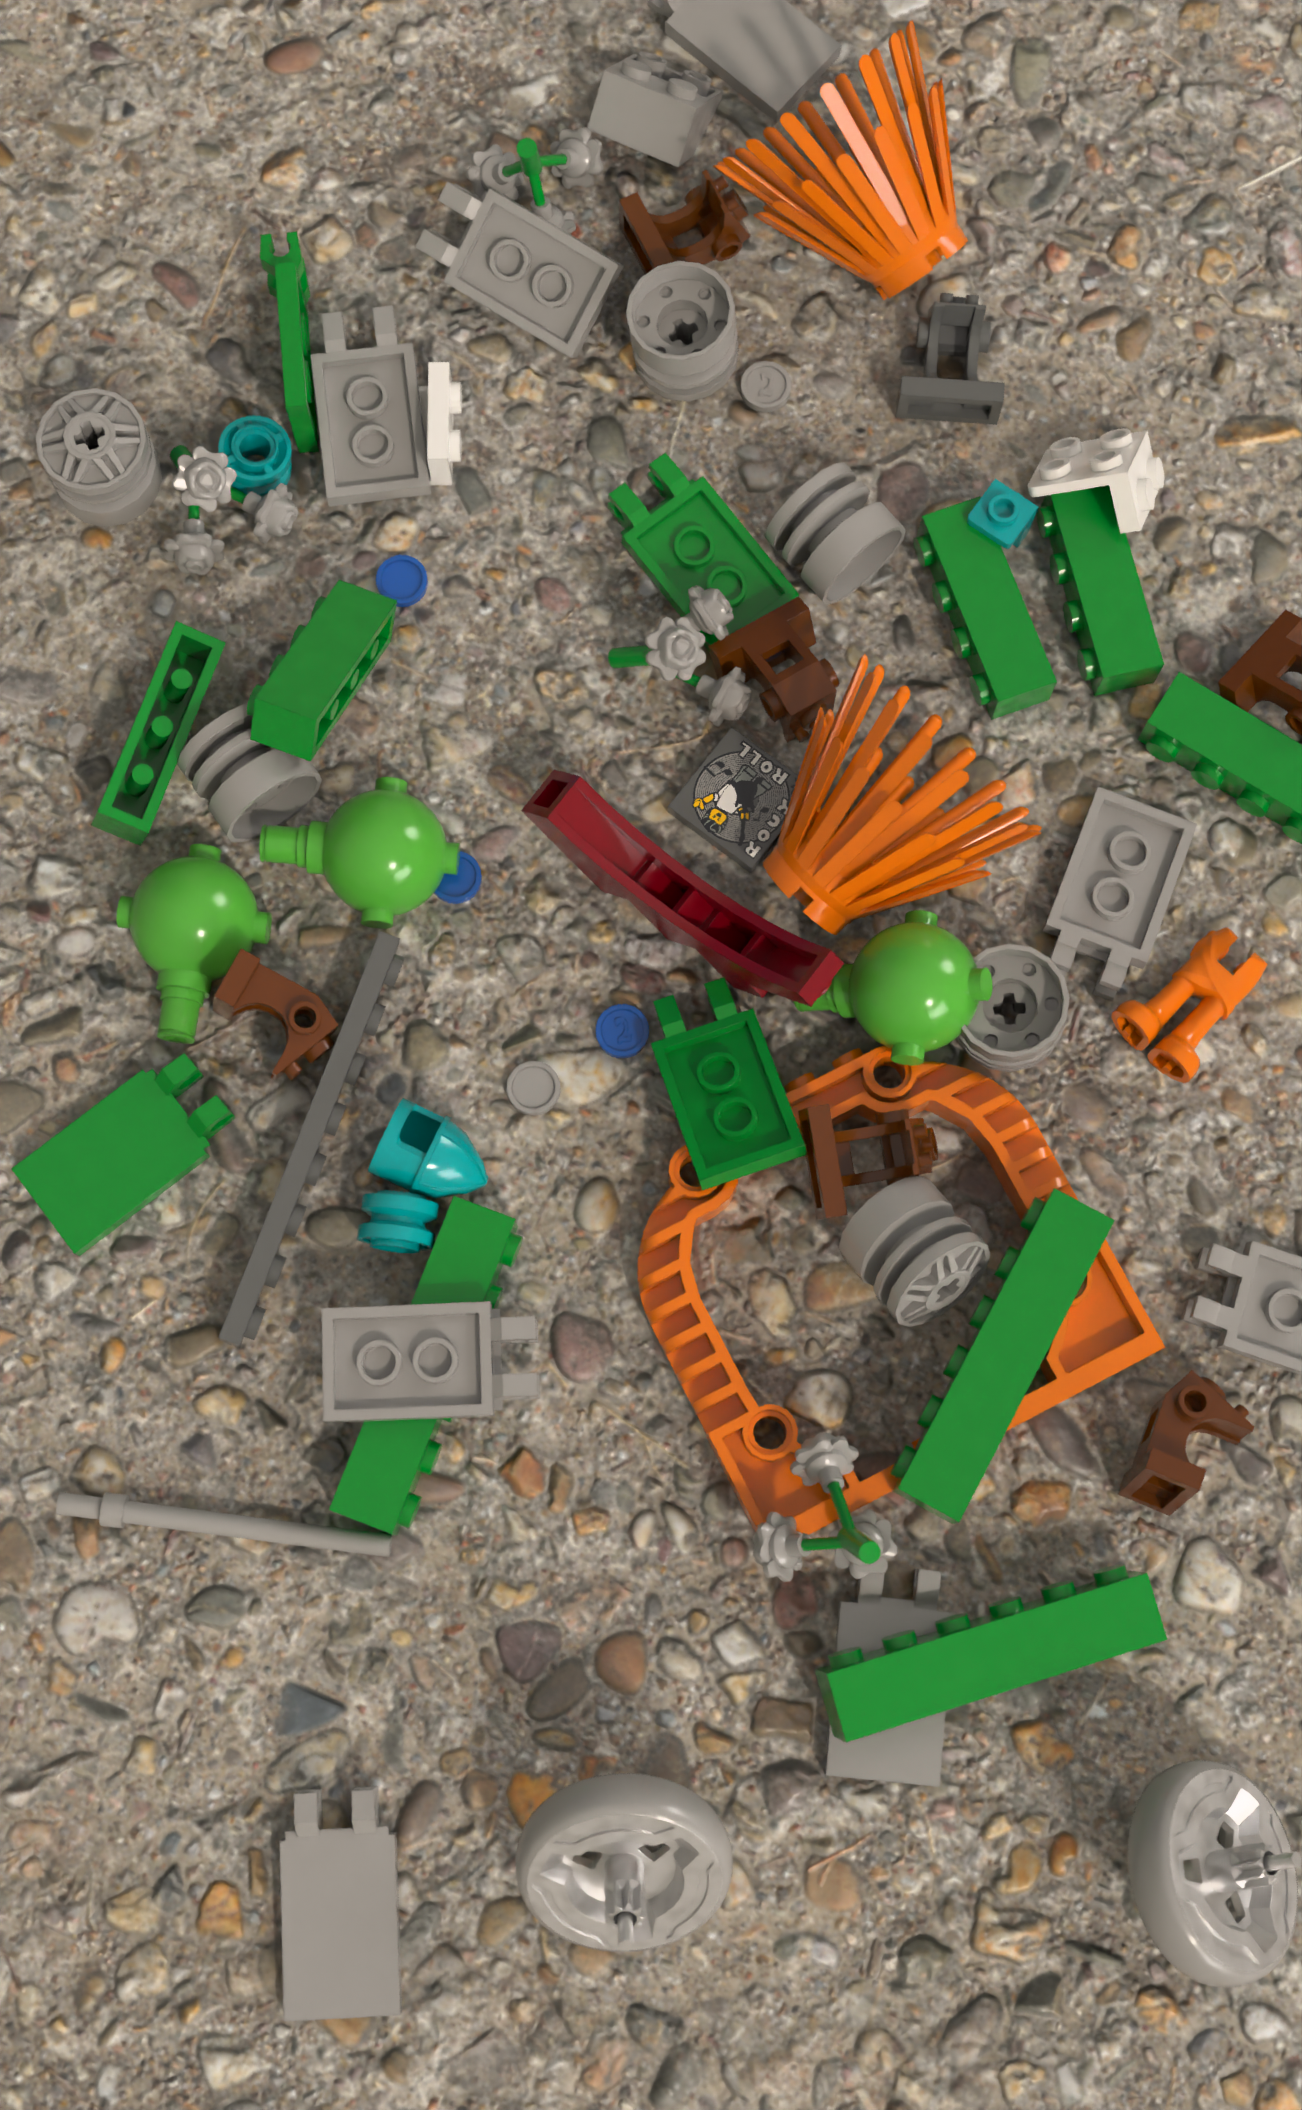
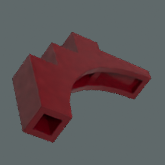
(681, 905)

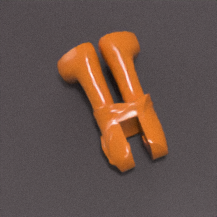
(1200, 978)

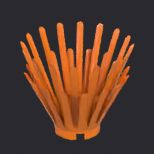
(873, 224)
(883, 848)

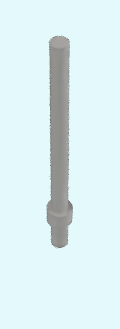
(117, 1510)

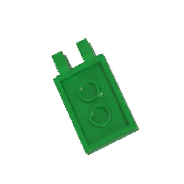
(289, 284)
(698, 542)
(725, 1090)
(121, 1154)

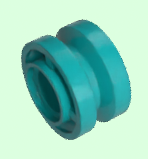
(257, 437)
(397, 1221)

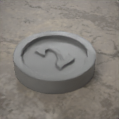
(765, 386)
(533, 1088)

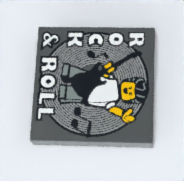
(737, 799)

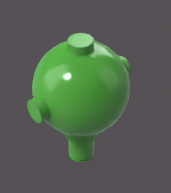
(376, 851)
(189, 929)
(909, 988)

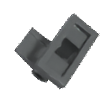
(956, 330)

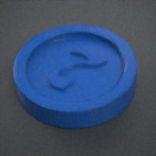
(402, 580)
(464, 885)
(622, 1031)

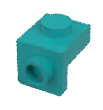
(1003, 515)

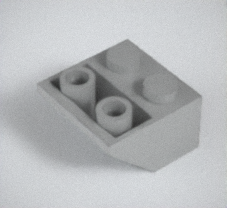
(654, 107)

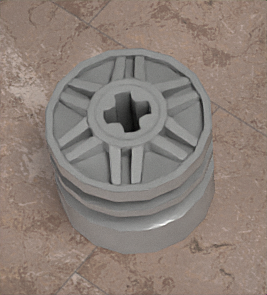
(676, 307)
(103, 483)
(835, 533)
(244, 778)
(1036, 990)
(914, 1251)

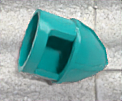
(427, 1154)

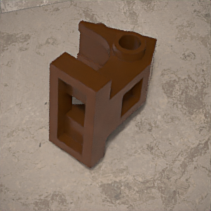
(707, 207)
(1259, 671)
(794, 692)
(256, 987)
(905, 1146)
(1161, 1468)

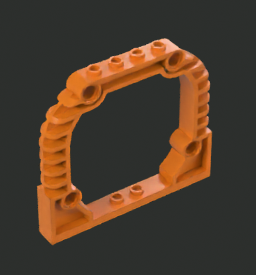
(1097, 1338)

